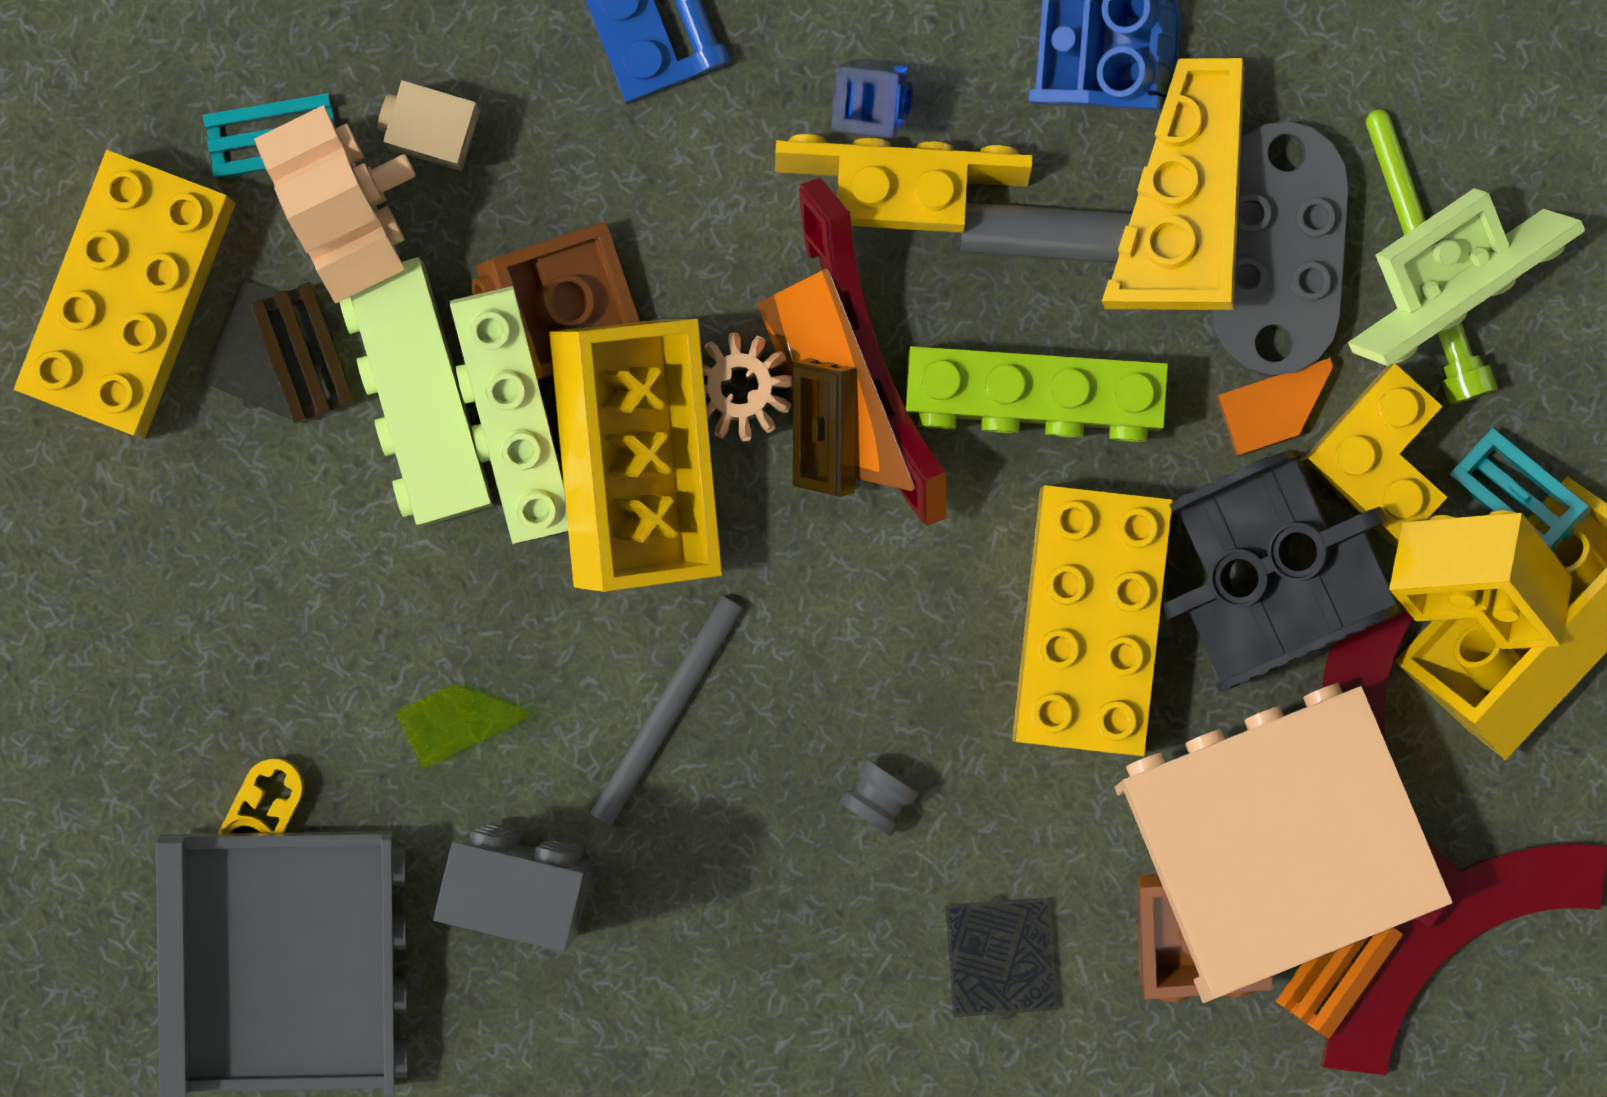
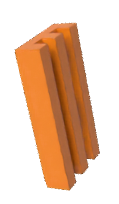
(1318, 976)

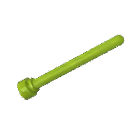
(1465, 372)

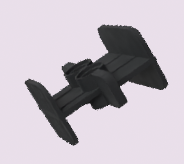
(1292, 607)

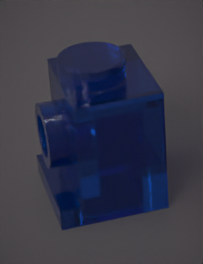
(871, 97)

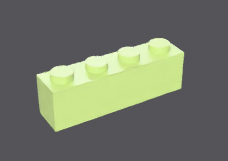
(419, 397)

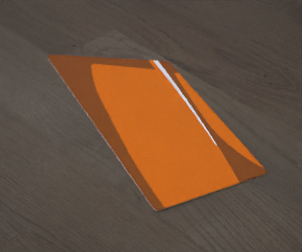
(812, 324)

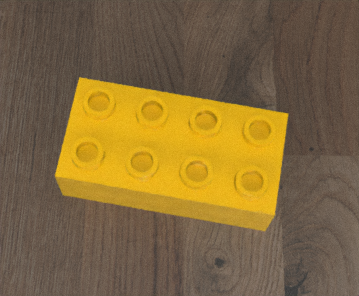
(125, 294)
(635, 454)
(1092, 620)

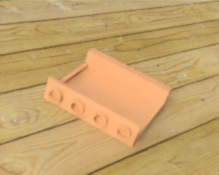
(1283, 840)

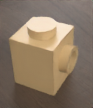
(428, 124)

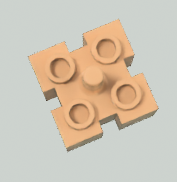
(335, 201)

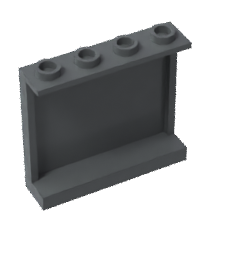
(279, 962)

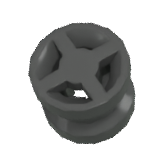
(878, 797)

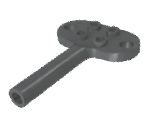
(1285, 246)

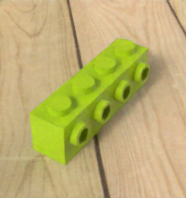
(1035, 390)

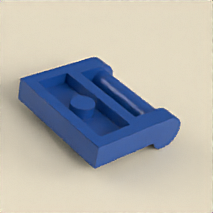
(641, 48)

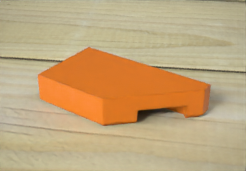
(1272, 407)

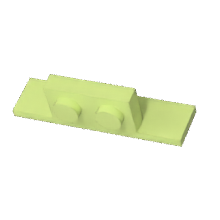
(1454, 266)
(511, 413)

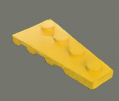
(1186, 208)

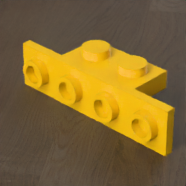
(903, 185)

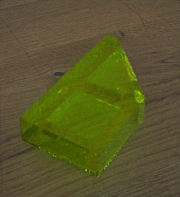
(454, 721)

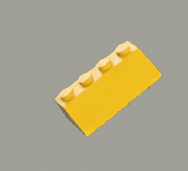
(1511, 691)

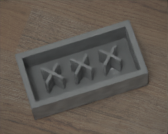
(515, 887)

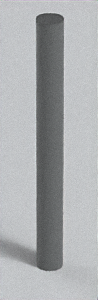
(666, 710)

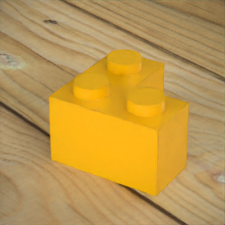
(1363, 449)
(1484, 571)

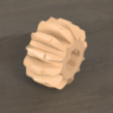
(757, 399)

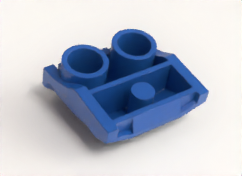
(1090, 45)

